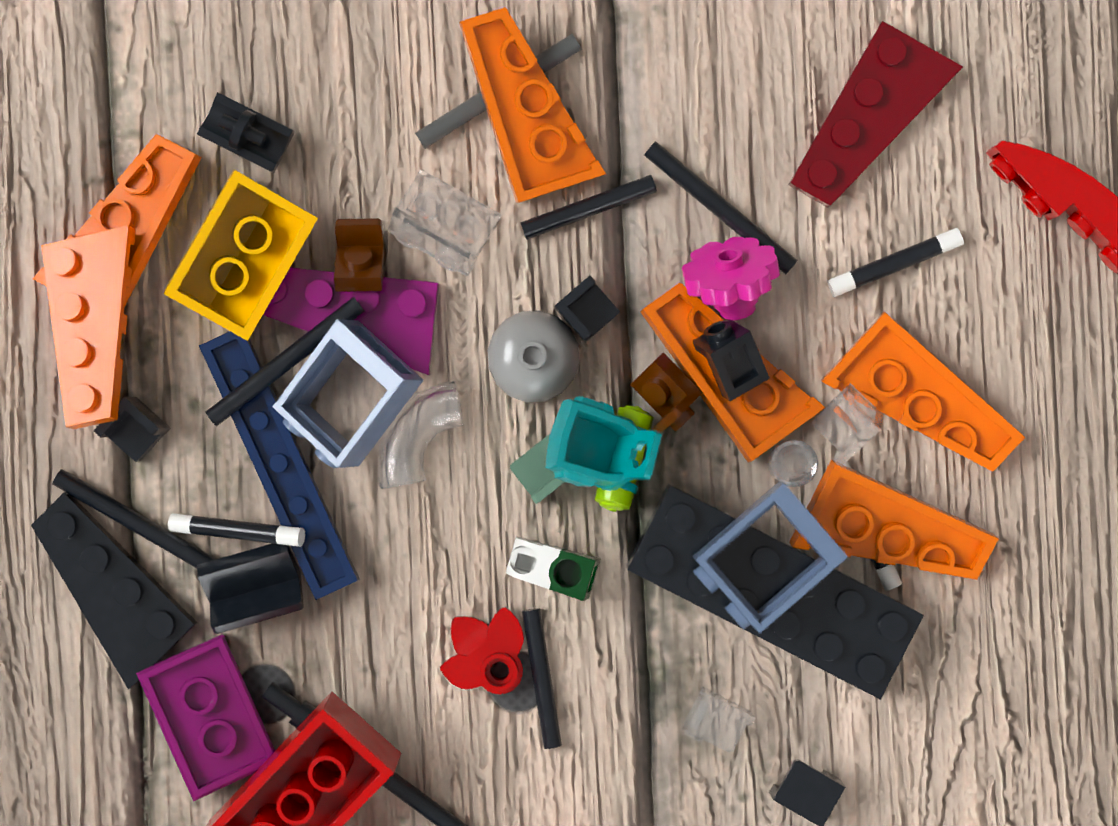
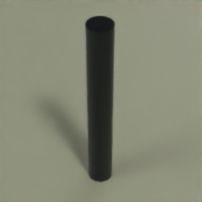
(588, 207)
(541, 678)

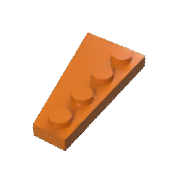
(144, 200)

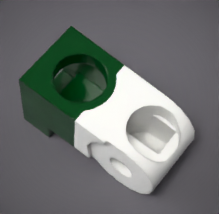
(553, 568)

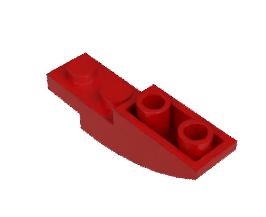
(1059, 186)

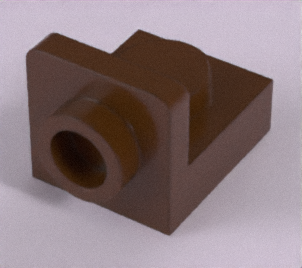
(359, 255)
(667, 393)

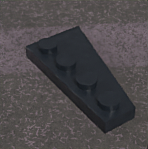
(117, 596)

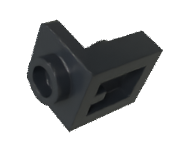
(732, 358)

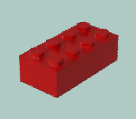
(315, 774)

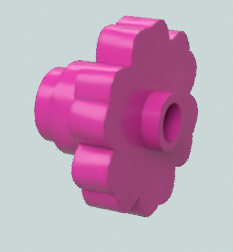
(731, 275)

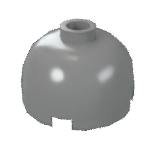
(533, 356)

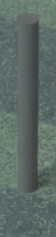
(476, 105)

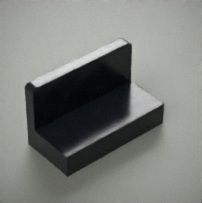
(251, 586)

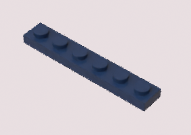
(281, 468)

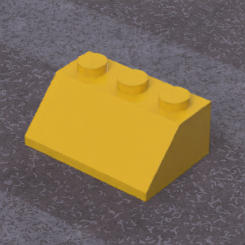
(240, 255)

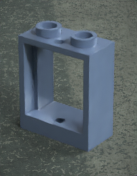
(378, 360)
(807, 526)

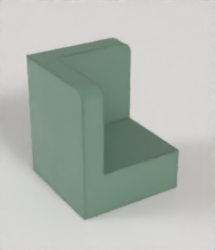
(532, 472)

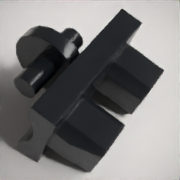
(246, 133)

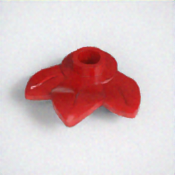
(480, 647)

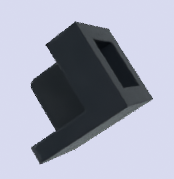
(587, 309)
(135, 430)
(808, 792)

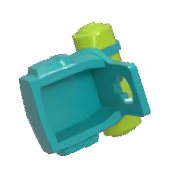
(603, 449)

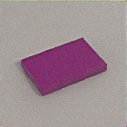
(207, 716)

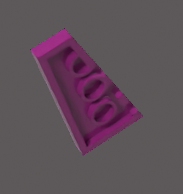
(397, 315)

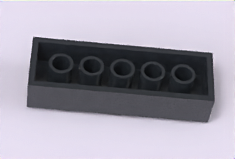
(833, 626)

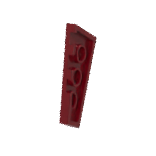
(877, 103)

